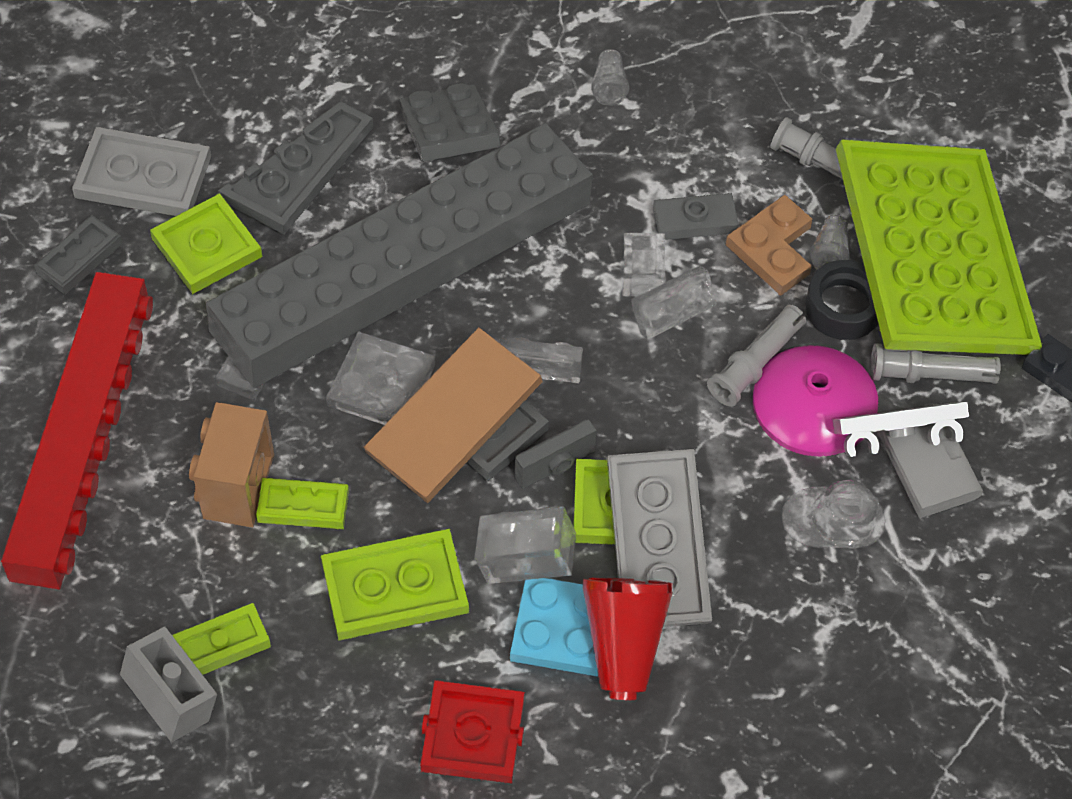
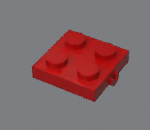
(472, 731)

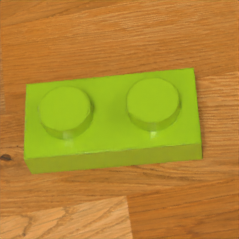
(224, 639)

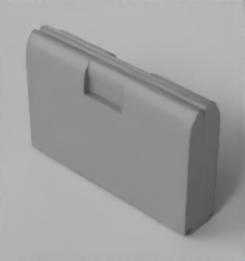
(932, 474)

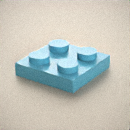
(554, 628)

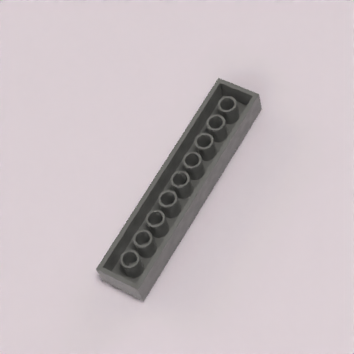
(398, 254)

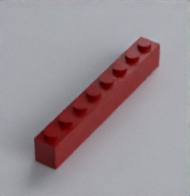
(77, 432)

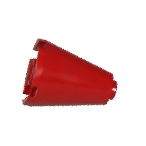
(626, 630)

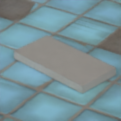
(661, 528)

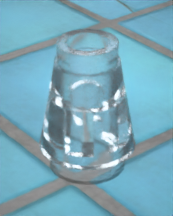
(610, 79)
(831, 242)

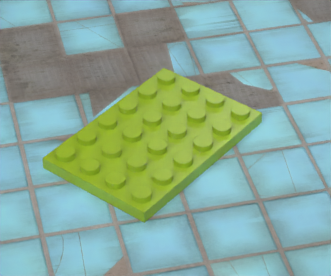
(936, 249)

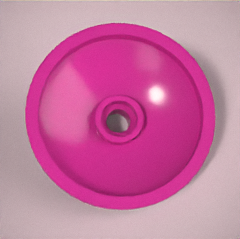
(803, 415)

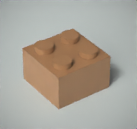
(232, 464)

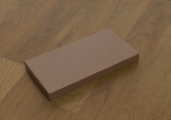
(453, 414)

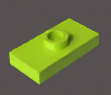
(302, 503)

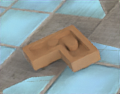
(765, 244)

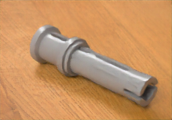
(806, 146)
(747, 365)
(916, 365)

